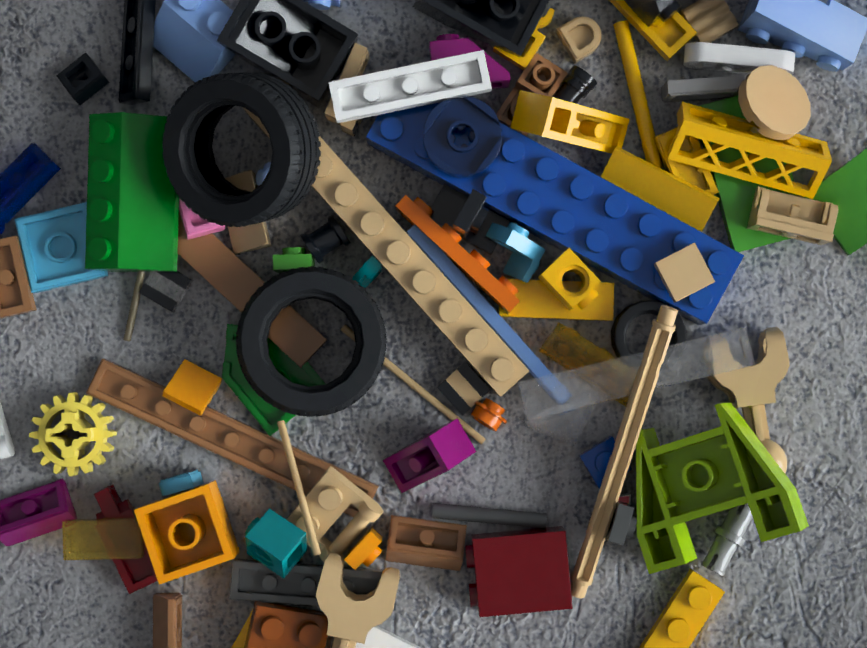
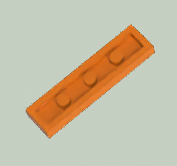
(471, 264)

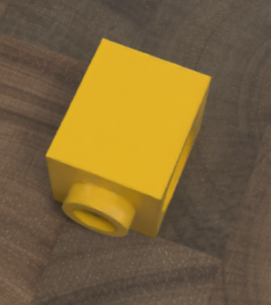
(570, 263)

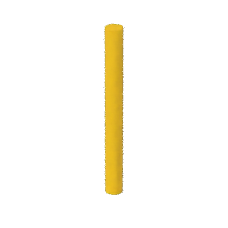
(637, 92)

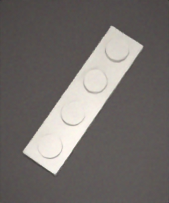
(410, 86)

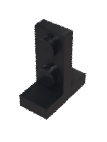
(467, 216)

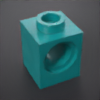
(275, 542)

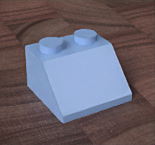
(189, 33)

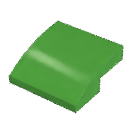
(849, 191)

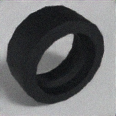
(627, 315)

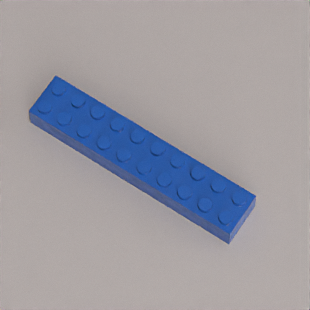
(569, 209)

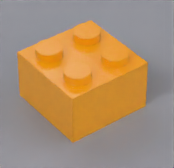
(187, 532)

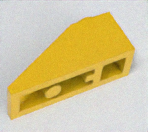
(569, 122)

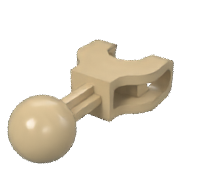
(756, 386)
(353, 614)

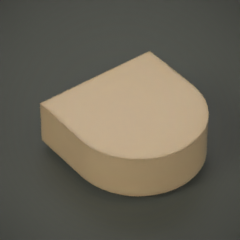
(580, 37)

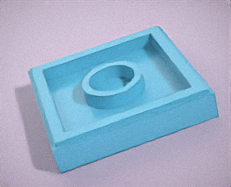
(55, 248)

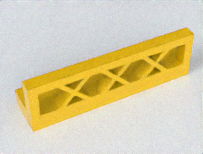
(739, 134)

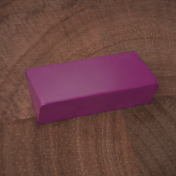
(35, 512)

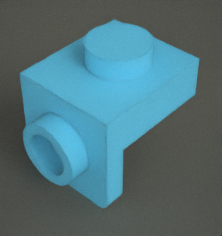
(525, 253)

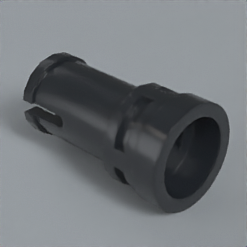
(576, 85)

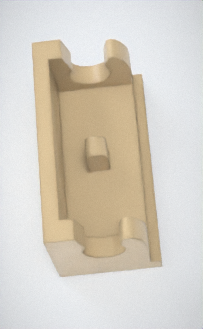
(792, 216)

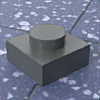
(622, 523)

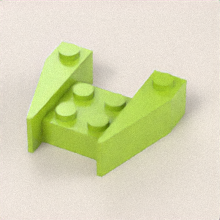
(706, 477)

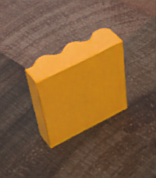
(192, 387)

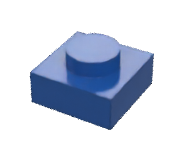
(597, 459)

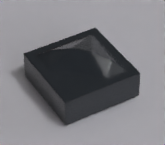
(82, 79)

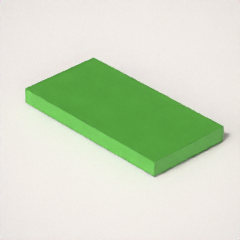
(737, 194)

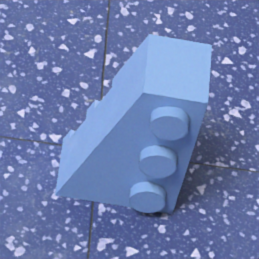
(808, 28)

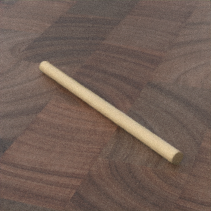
(299, 488)

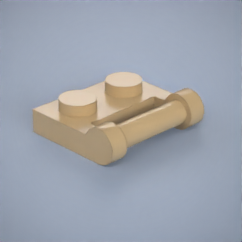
(326, 504)

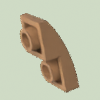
(539, 78)

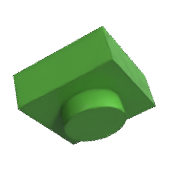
(292, 258)

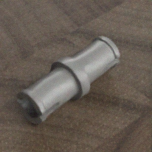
(727, 539)

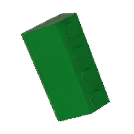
(129, 196)

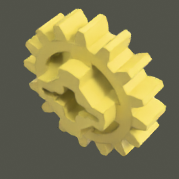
(72, 448)

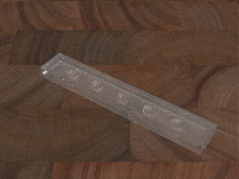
(616, 376)

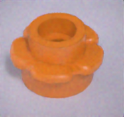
(489, 414)

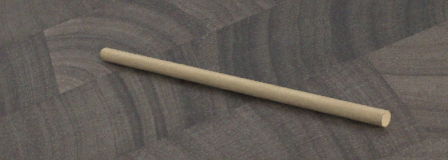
(424, 393)

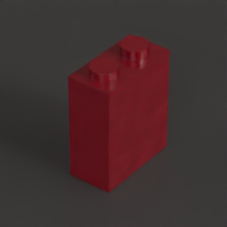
(519, 571)

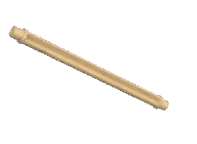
(623, 450)

